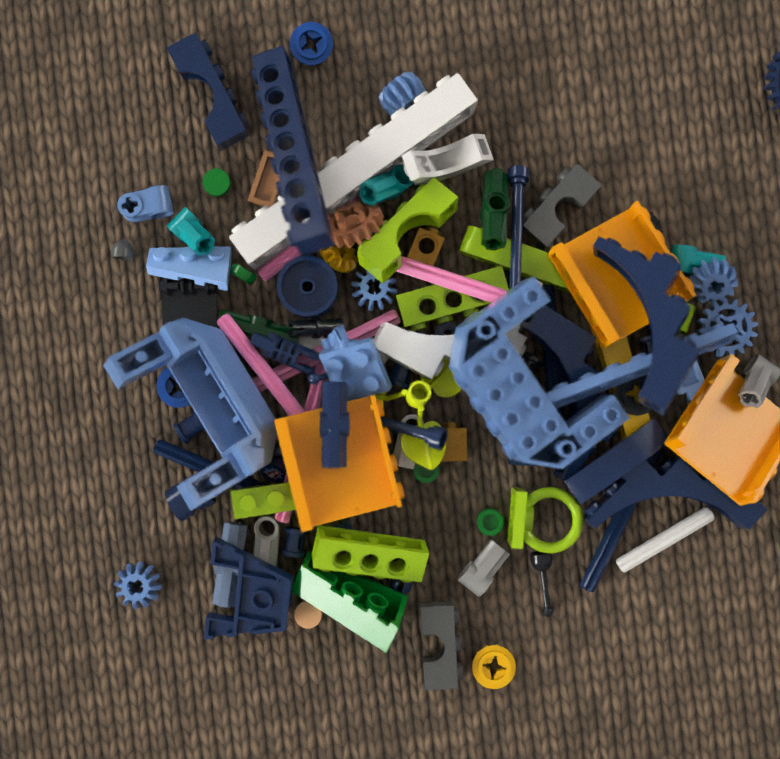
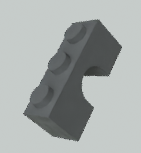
(574, 187)
(442, 669)

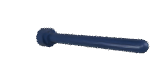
(517, 177)
(434, 437)

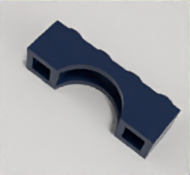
(193, 63)

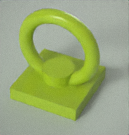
(522, 516)

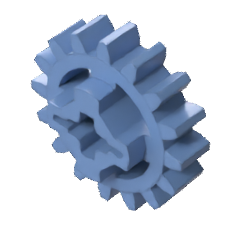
(736, 316)

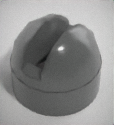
(122, 250)

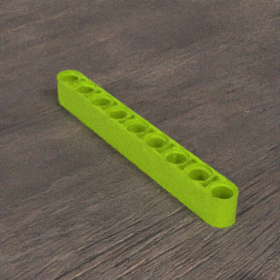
(534, 263)

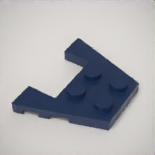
(261, 594)

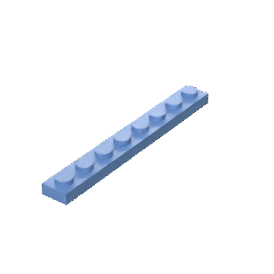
(637, 367)

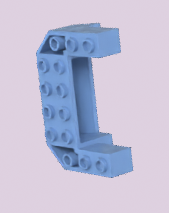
(217, 392)
(510, 395)

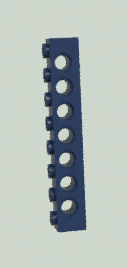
(288, 130)

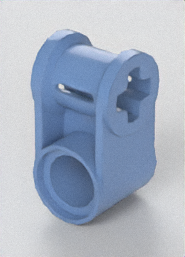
(150, 204)

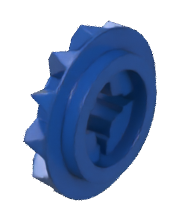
(314, 31)
(165, 389)

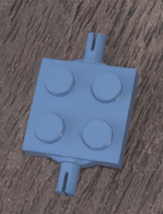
(356, 364)

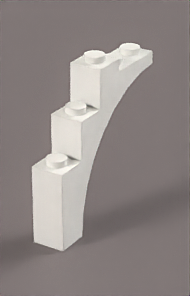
(424, 352)

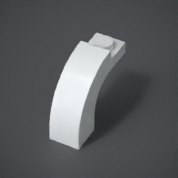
(447, 160)

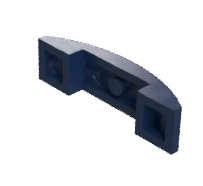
(617, 461)

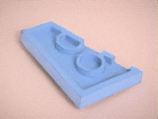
(185, 263)

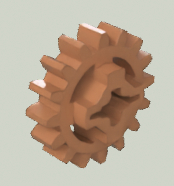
(355, 223)

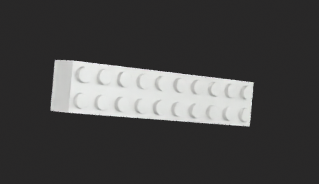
(379, 153)

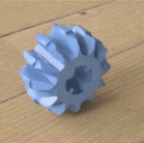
(401, 92)
(365, 280)
(723, 280)
(127, 587)

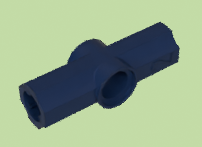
(334, 424)

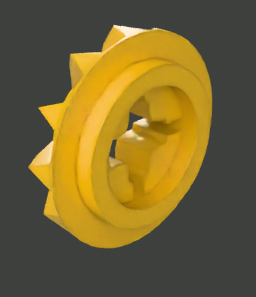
(333, 257)
(501, 676)

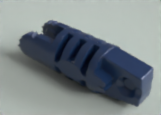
(284, 351)

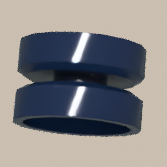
(291, 284)

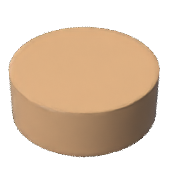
(307, 615)

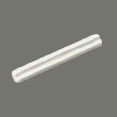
(665, 539)

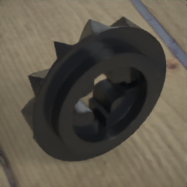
(628, 403)

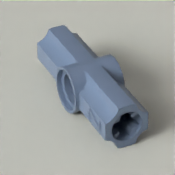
(227, 578)

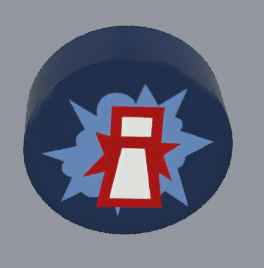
(275, 470)

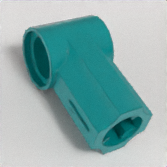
(385, 186)
(190, 231)
(690, 257)

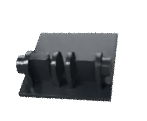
(188, 301)

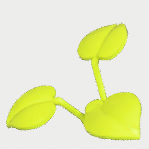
(416, 397)

